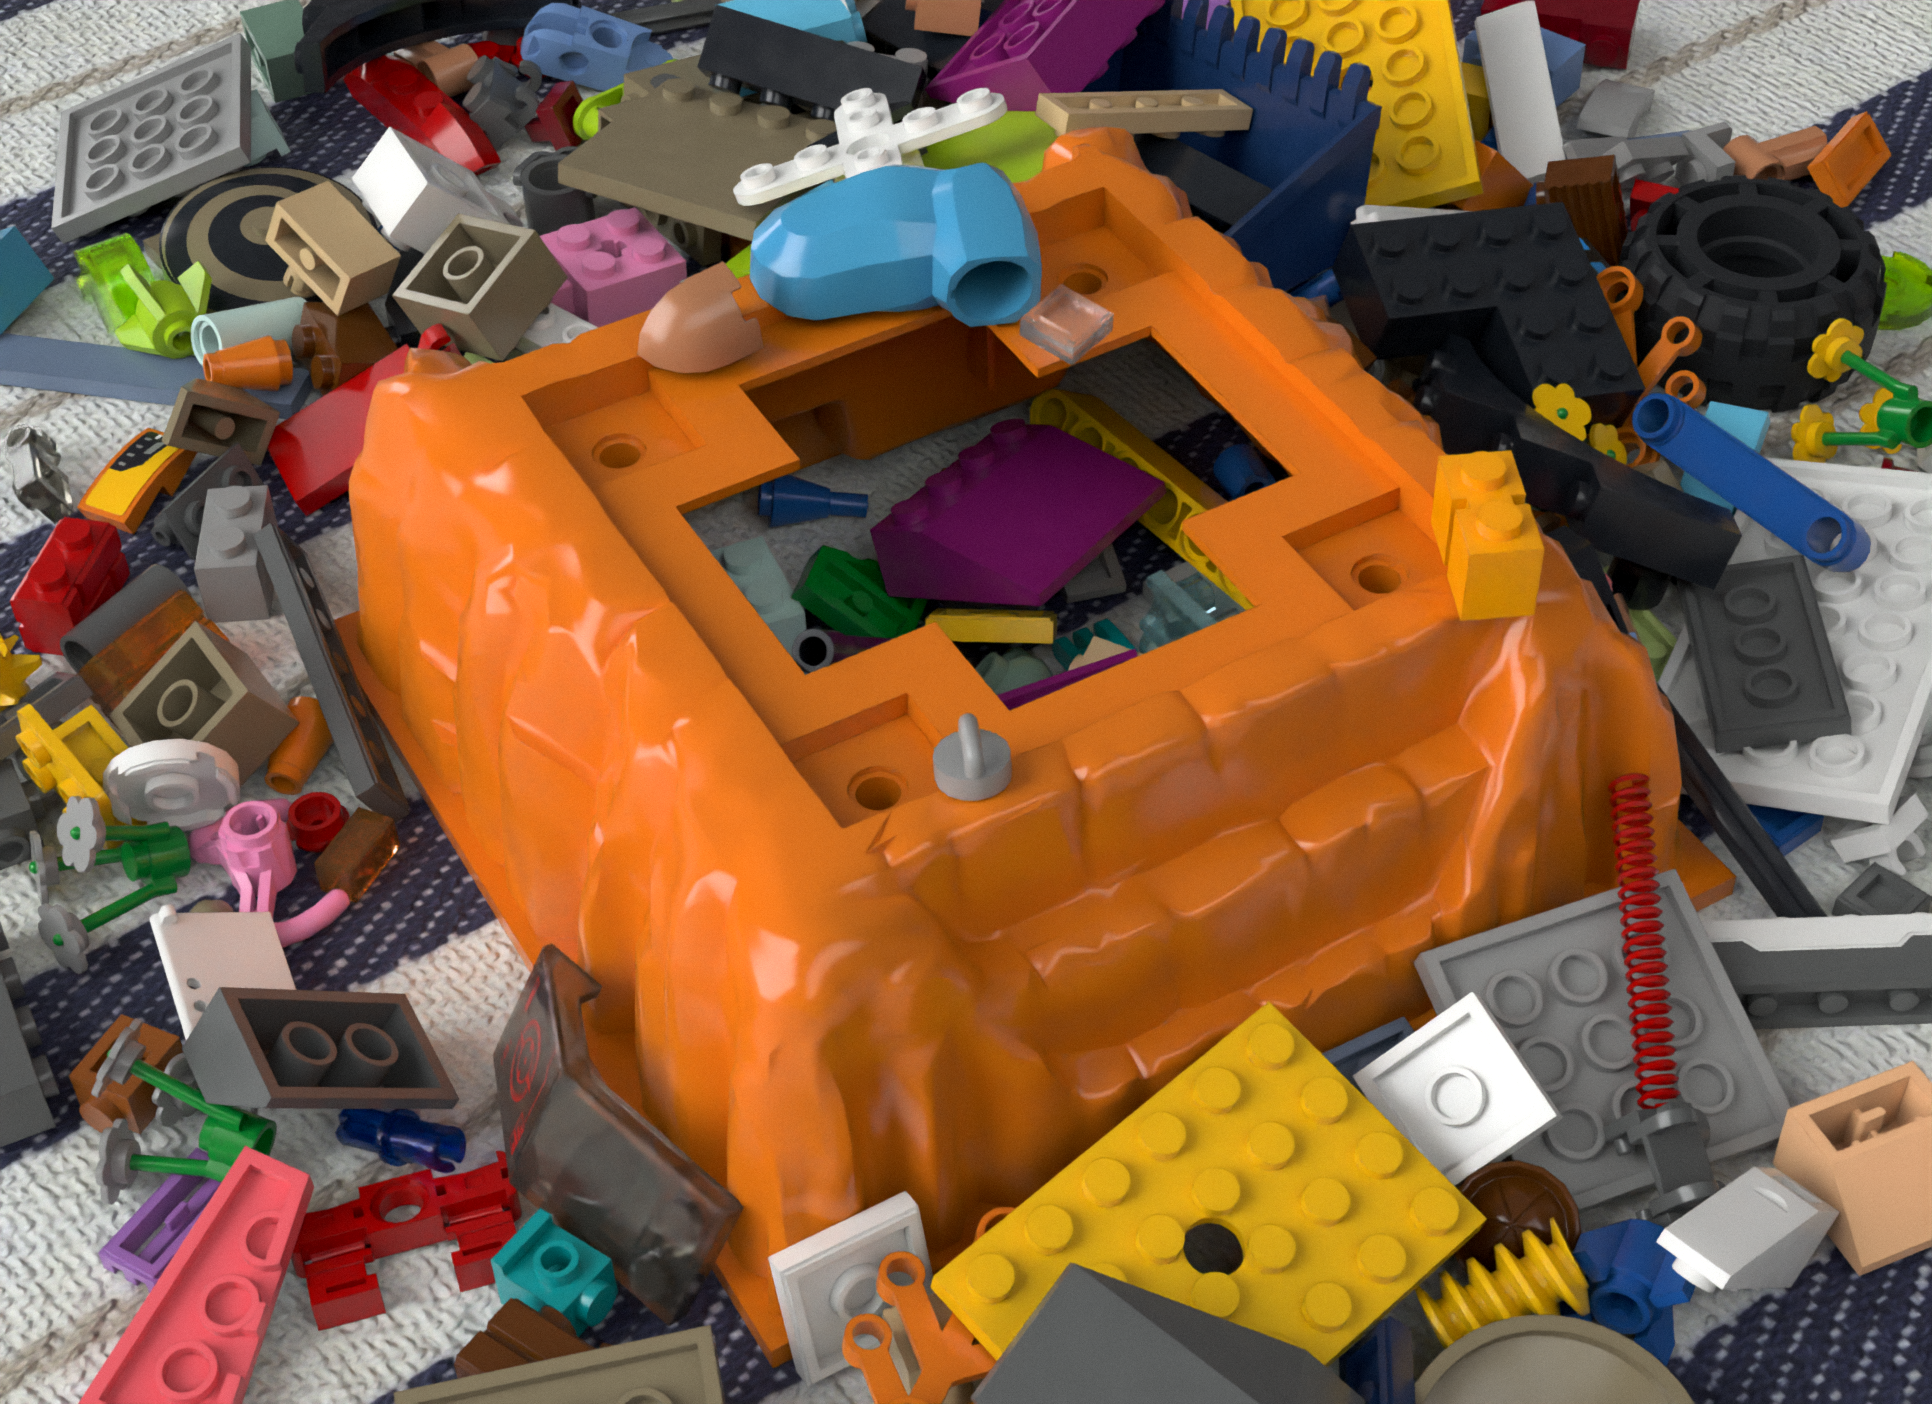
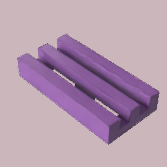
(163, 1206)

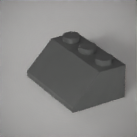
(315, 1052)

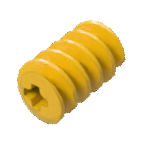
(1514, 1290)

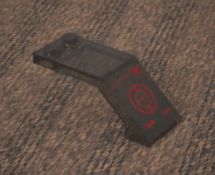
(595, 1157)

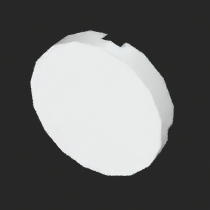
(173, 783)

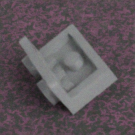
(1636, 158)

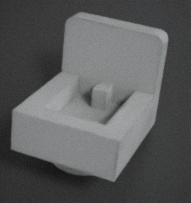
(1706, 155)

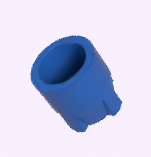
(1241, 471)

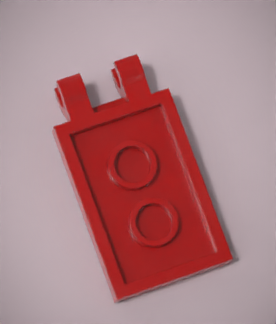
(322, 441)

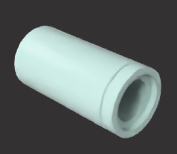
(243, 324)

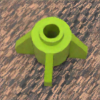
(165, 312)

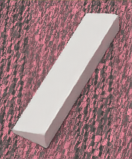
(1520, 89)

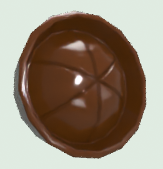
(1513, 1200)

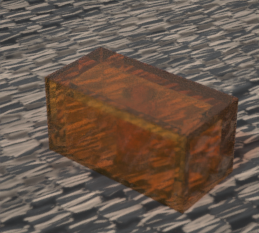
(357, 853)

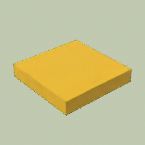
(996, 625)

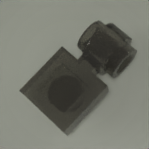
(36, 476)

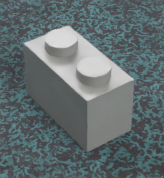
(228, 558)

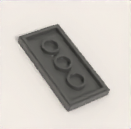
(1763, 656)

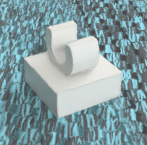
(1885, 842)

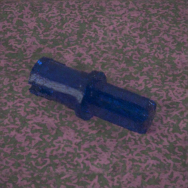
(402, 1138)

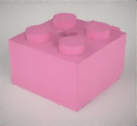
(613, 266)

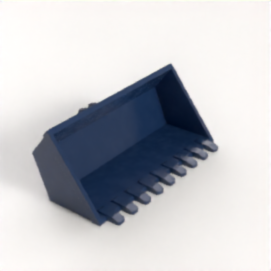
(1303, 132)

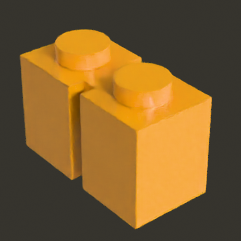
(1486, 535)

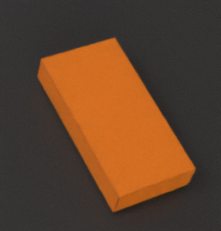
(1850, 160)

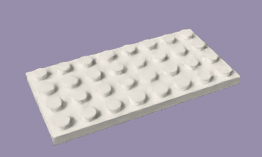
(1880, 645)

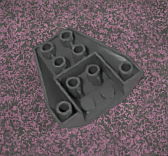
(1130, 1346)

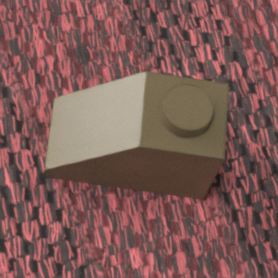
(215, 416)

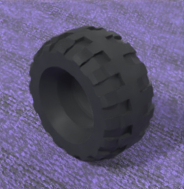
(1760, 279)

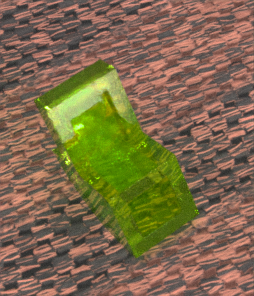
(105, 282)

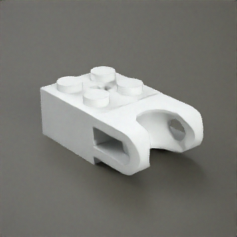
(421, 192)

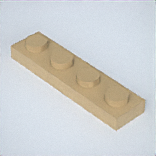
(1153, 112)

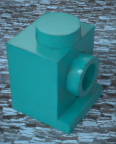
(555, 1270)

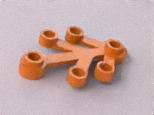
(1612, 282)
(943, 1356)

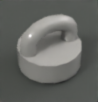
(972, 762)

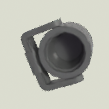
(545, 200)

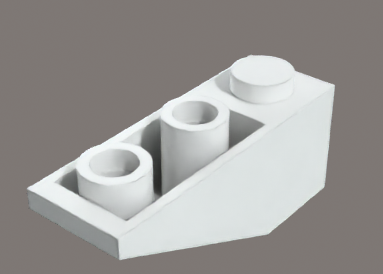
(1749, 1233)

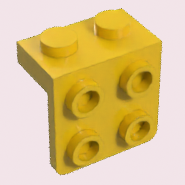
(72, 758)

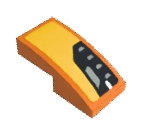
(133, 479)

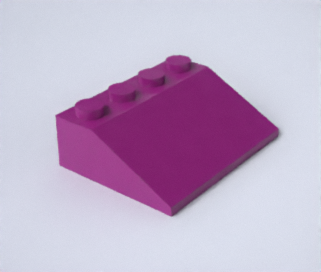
(1041, 49)
(1011, 518)

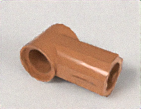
(442, 65)
(1779, 157)

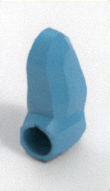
(901, 245)

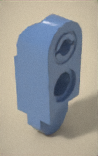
(588, 46)

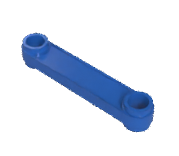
(1751, 483)

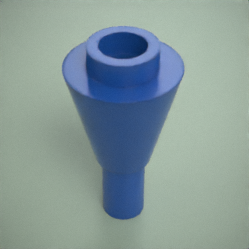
(797, 500)

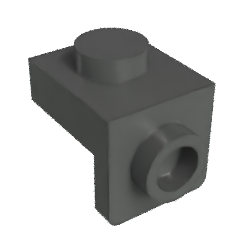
(18, 810)

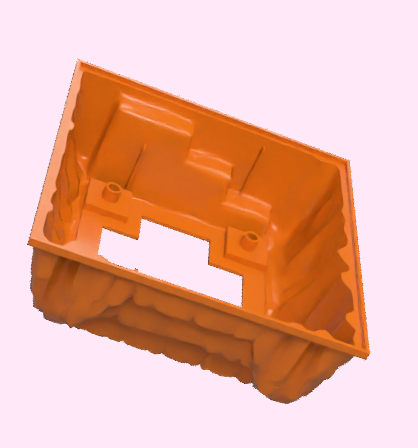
(789, 921)

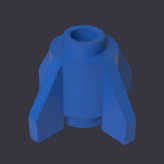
(1631, 1283)

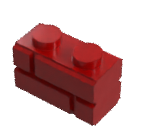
(68, 581)

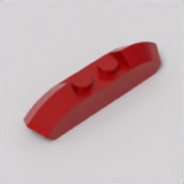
(419, 109)

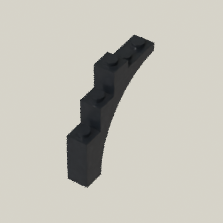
(354, 32)
(1598, 495)

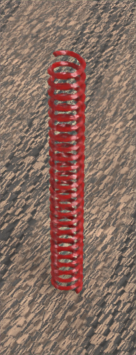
(1641, 858)

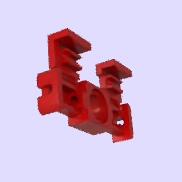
(338, 1236)

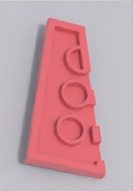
(216, 1296)

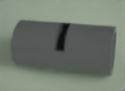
(119, 614)

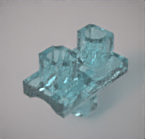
(1178, 609)

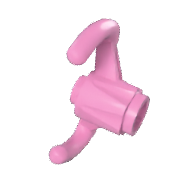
(260, 860)

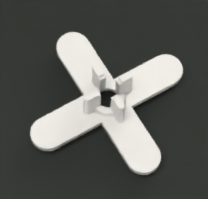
(869, 142)

